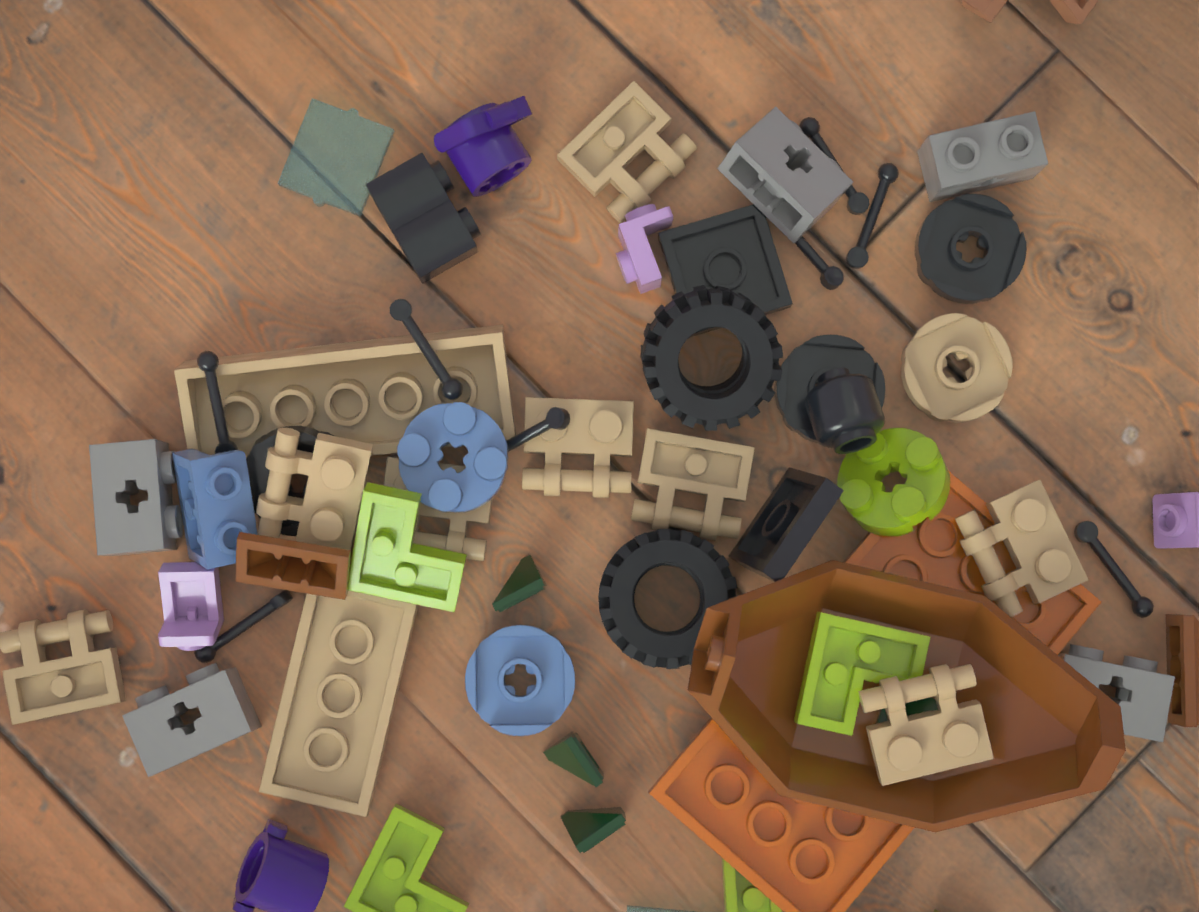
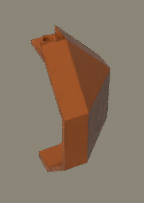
(1043, 718)

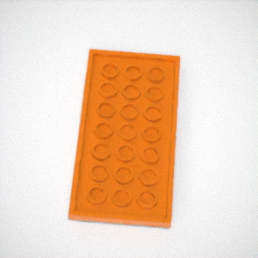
(812, 853)

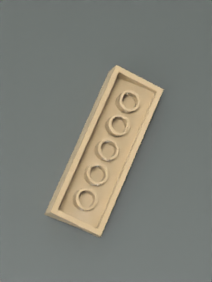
(346, 388)

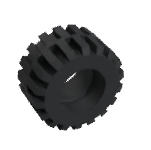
(737, 394)
(620, 581)

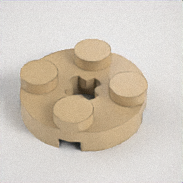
(966, 339)

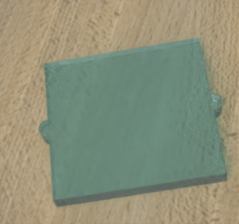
(335, 157)

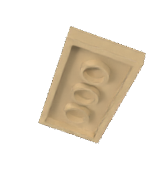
(338, 701)

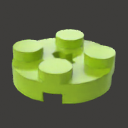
(909, 503)

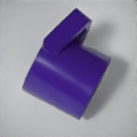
(486, 146)
(280, 874)

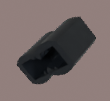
(423, 216)

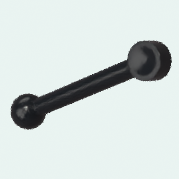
(857, 201)
(858, 256)
(831, 276)
(401, 311)
(208, 362)
(556, 418)
(1087, 533)
(208, 653)

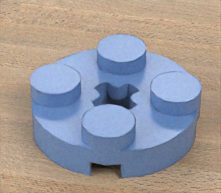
(454, 425)
(498, 702)

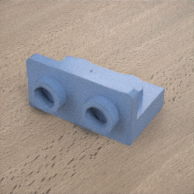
(214, 504)

